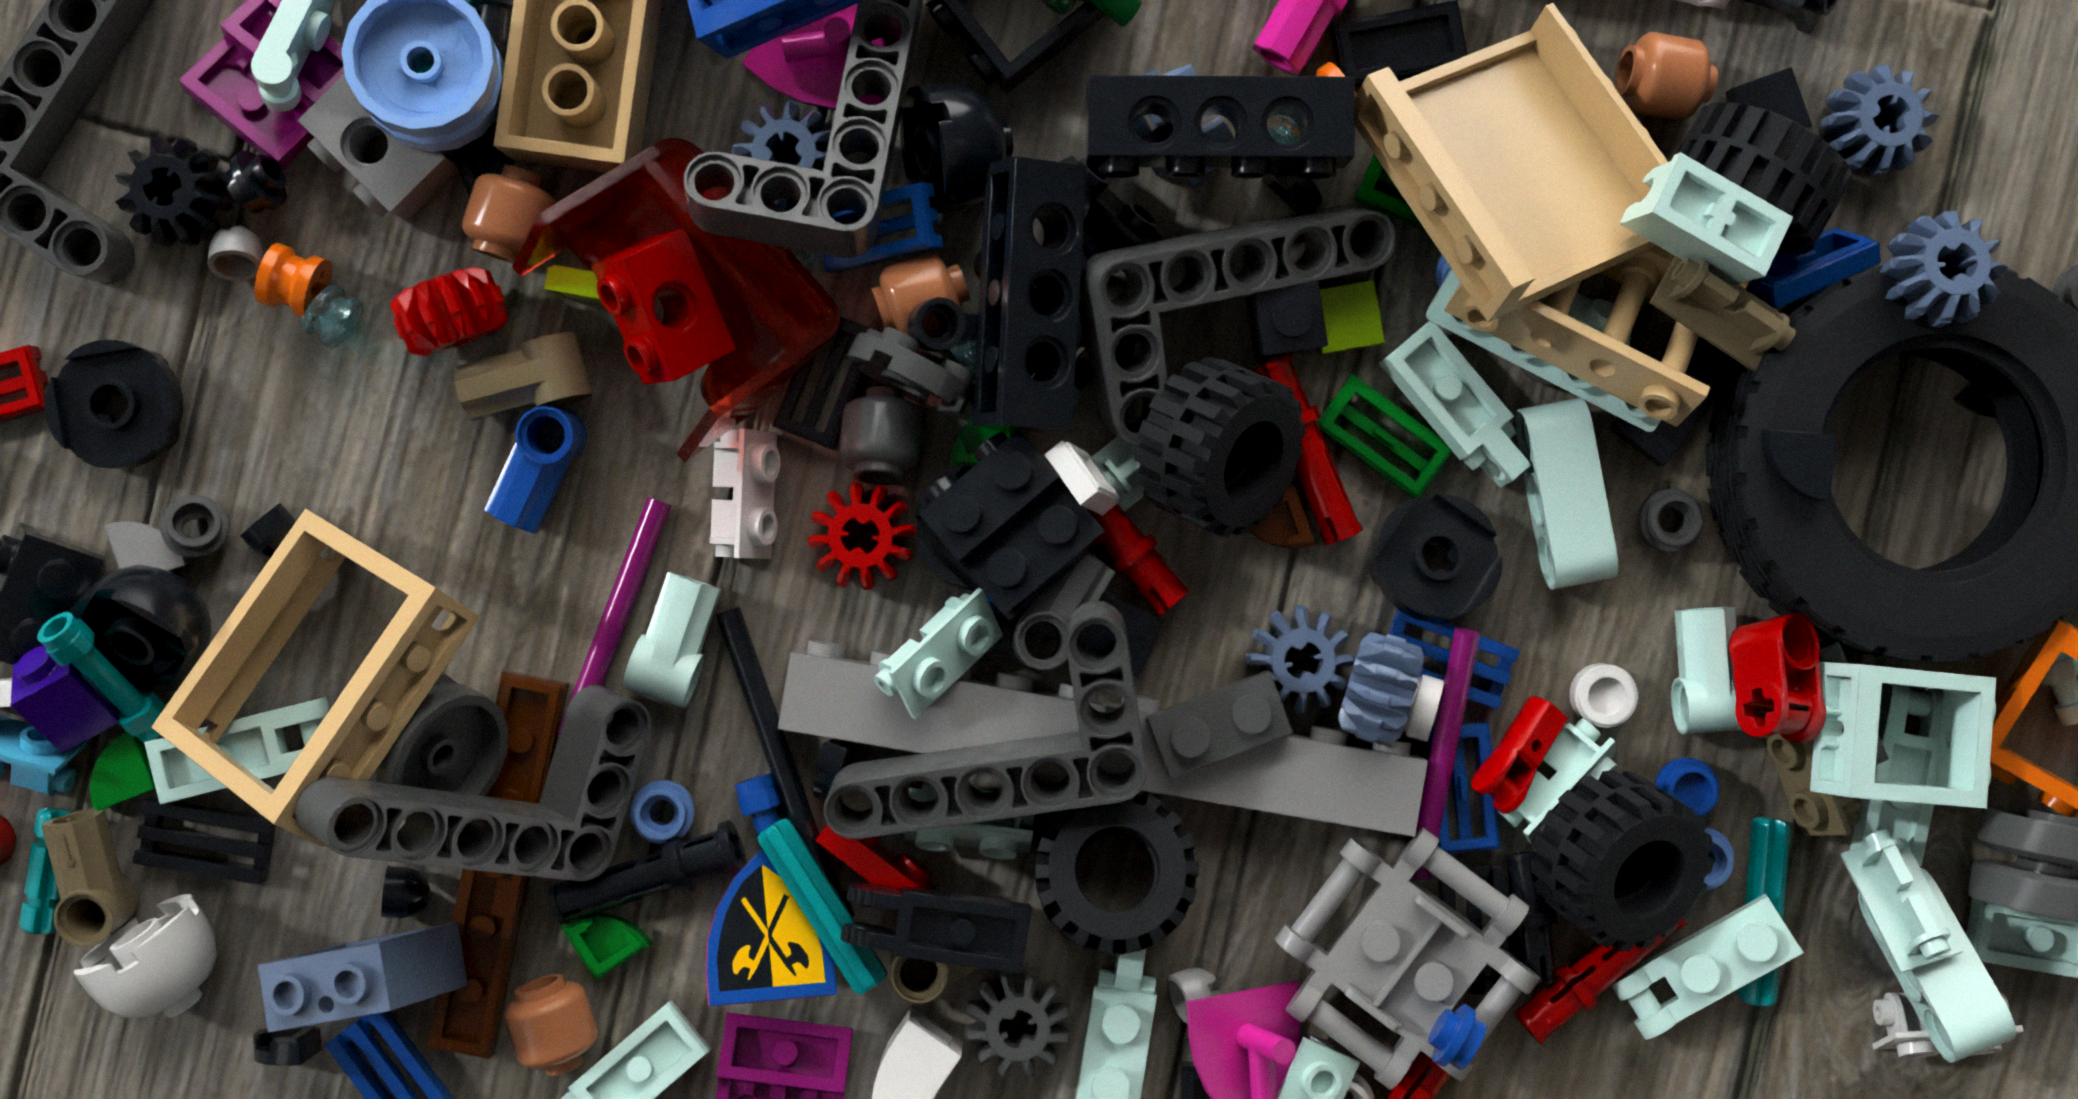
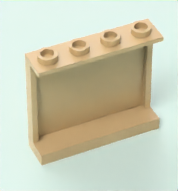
(1514, 162)

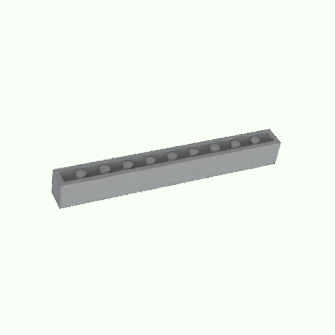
(1289, 776)

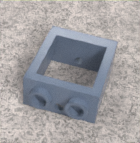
(362, 977)

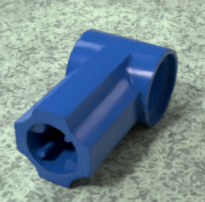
(533, 473)

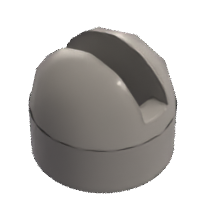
(235, 254)
(1189, 985)

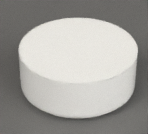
(1603, 695)
(1424, 708)

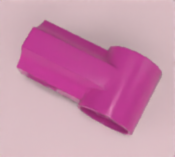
(1295, 32)

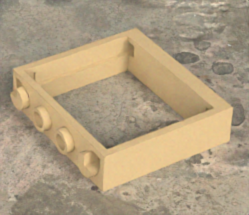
(371, 706)

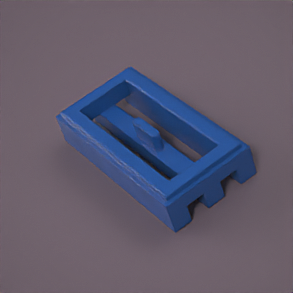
(921, 219)
(1832, 259)
(1498, 676)
(1489, 817)
(402, 1046)

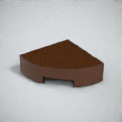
(1286, 524)

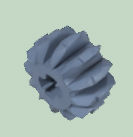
(1901, 112)
(809, 143)
(1966, 265)
(1322, 651)
(1381, 688)

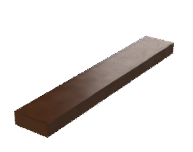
(493, 903)

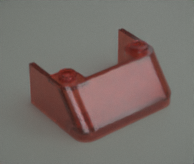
(762, 290)

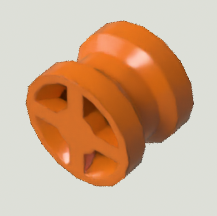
(290, 278)

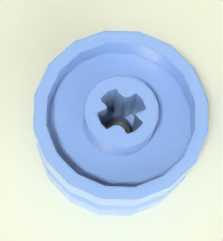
(433, 109)

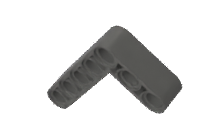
(49, 118)
(841, 183)
(1206, 281)
(1012, 760)
(560, 838)

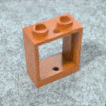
(2012, 700)

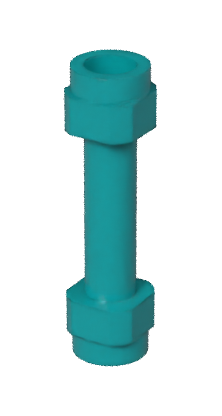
(72, 641)

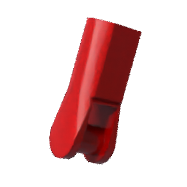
(1524, 749)

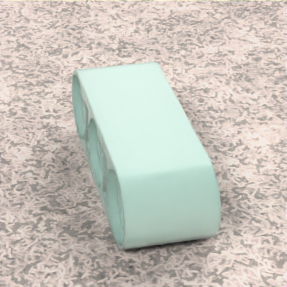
(1566, 493)
(1954, 994)

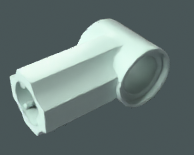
(669, 656)
(1705, 690)

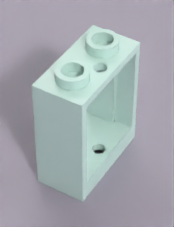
(1847, 759)

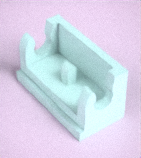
(1709, 219)

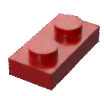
(875, 862)

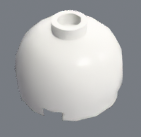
(153, 962)

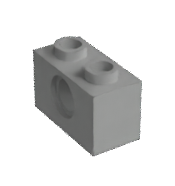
(396, 183)

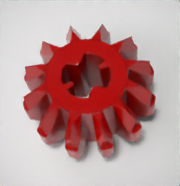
(449, 311)
(859, 556)

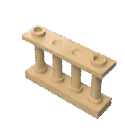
(1603, 357)

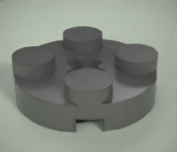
(894, 362)

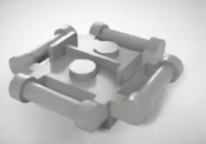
(1404, 953)

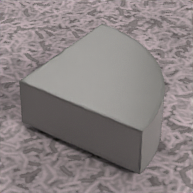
(142, 545)

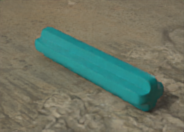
(1767, 875)
(820, 904)

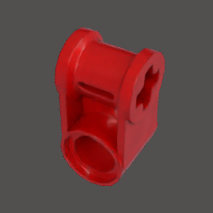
(1773, 672)

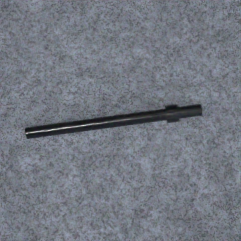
(773, 739)

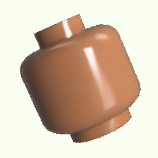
(1665, 76)
(503, 211)
(913, 281)
(551, 1024)

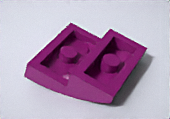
(227, 88)
(782, 1059)

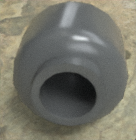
(881, 436)

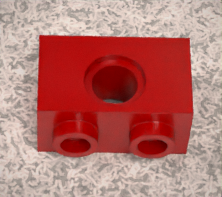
(691, 323)

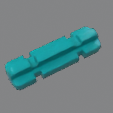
(40, 884)

